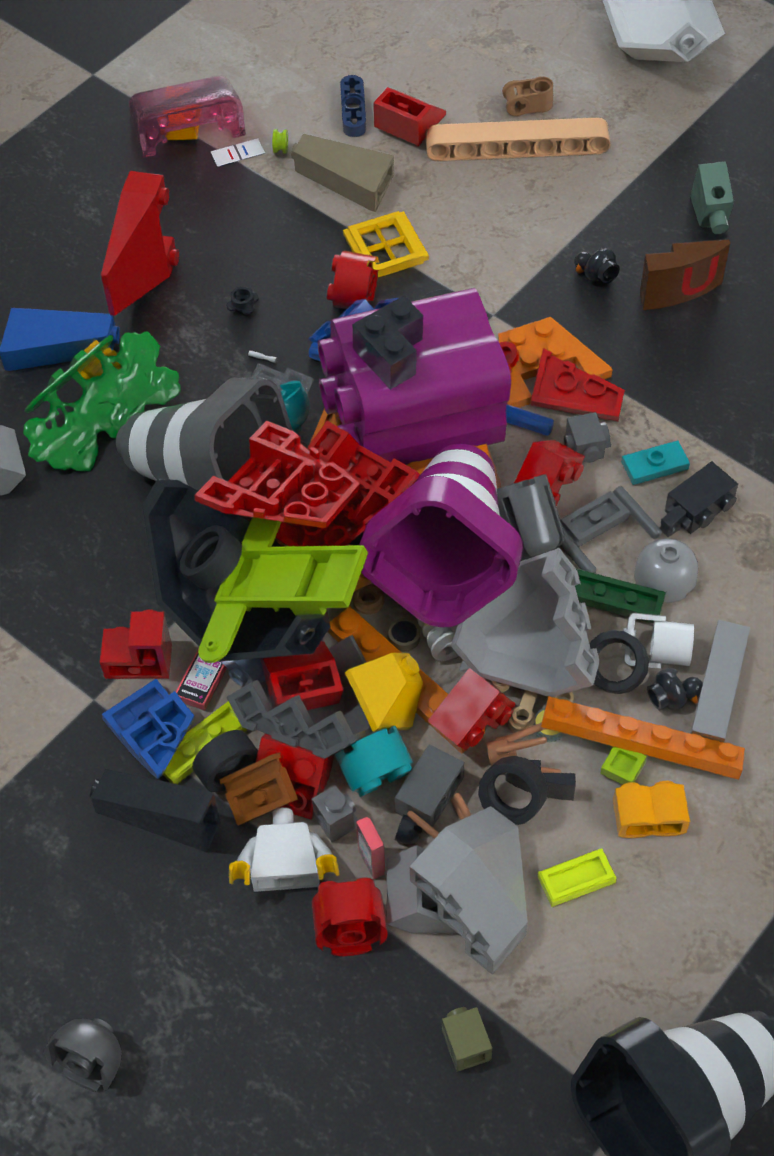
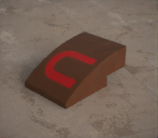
(683, 273)

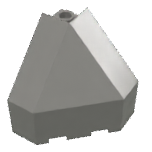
(532, 631)
(478, 884)

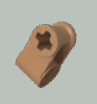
(531, 95)

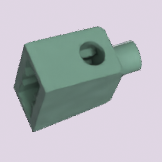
(713, 206)

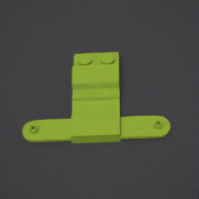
(280, 577)

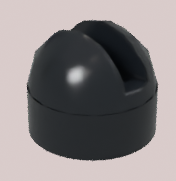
(408, 831)

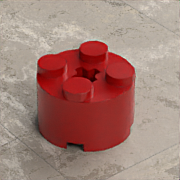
(353, 279)
(349, 916)

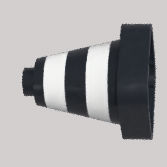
(676, 1087)

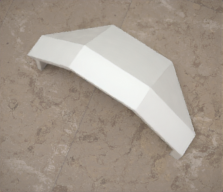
(664, 28)

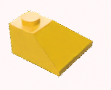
(388, 690)

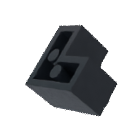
(387, 341)

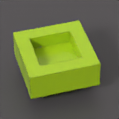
(623, 765)

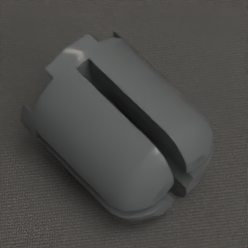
(533, 513)

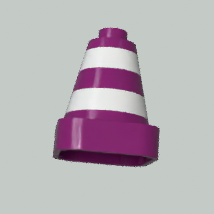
(443, 540)

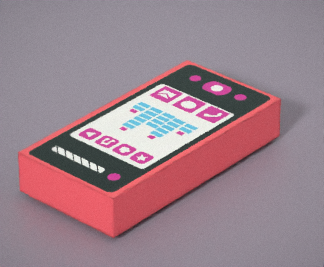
(200, 682)
(370, 847)

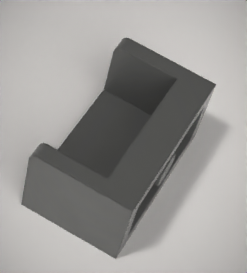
(430, 785)

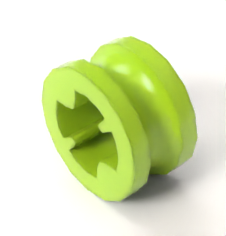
(280, 141)

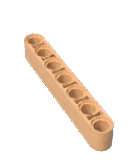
(517, 139)

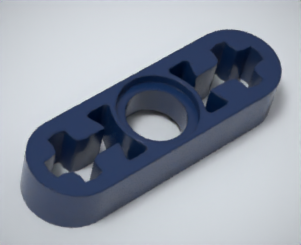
(358, 113)

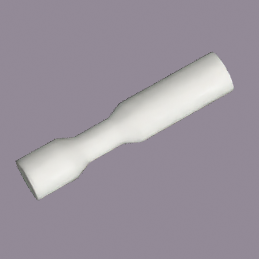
(262, 356)

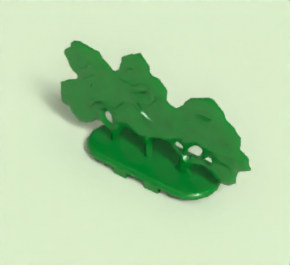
(105, 401)

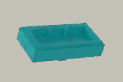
(655, 462)

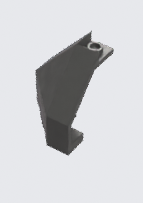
(319, 729)

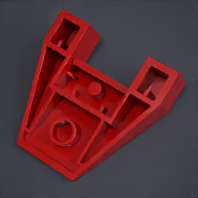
(137, 252)

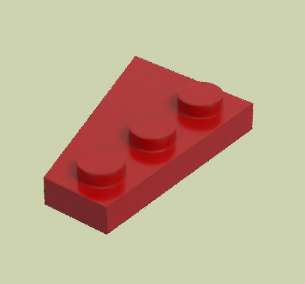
(571, 390)

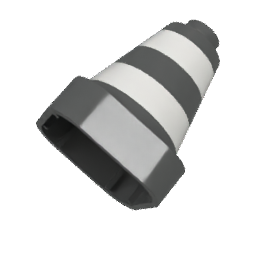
(201, 436)

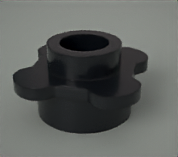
(242, 300)

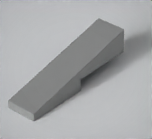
(720, 681)

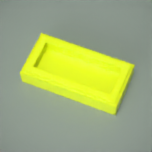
(576, 877)

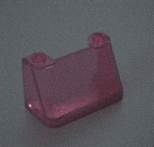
(183, 107)

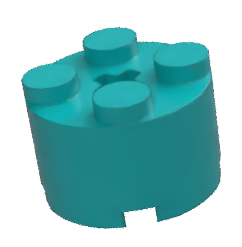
(375, 759)

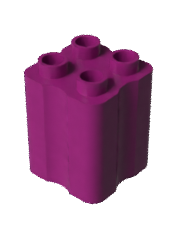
(451, 399)

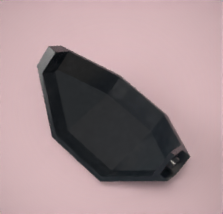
(171, 524)

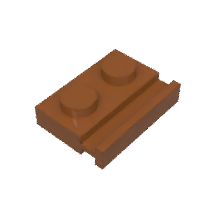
(258, 789)

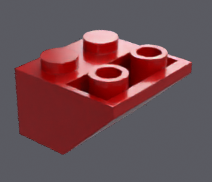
(405, 115)
(307, 675)
(306, 771)

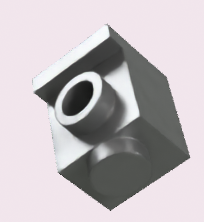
(334, 813)

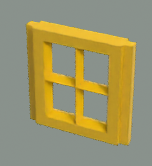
(407, 235)

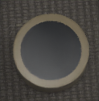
(404, 634)

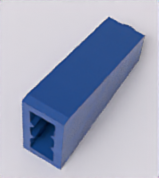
(51, 336)

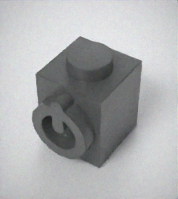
(587, 436)

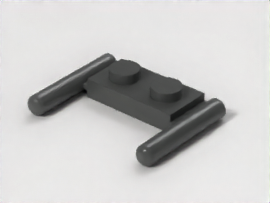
(598, 518)

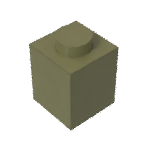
(466, 1038)

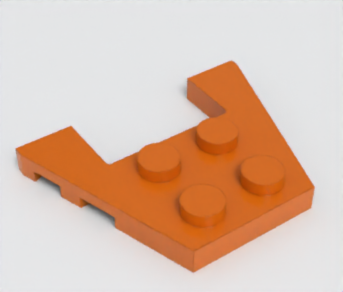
(546, 334)

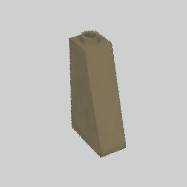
(345, 169)

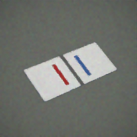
(237, 152)

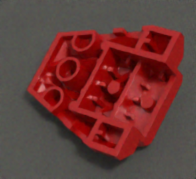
(282, 482)
(379, 486)

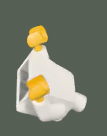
(283, 856)

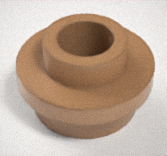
(368, 592)

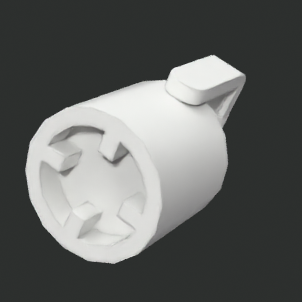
(669, 642)

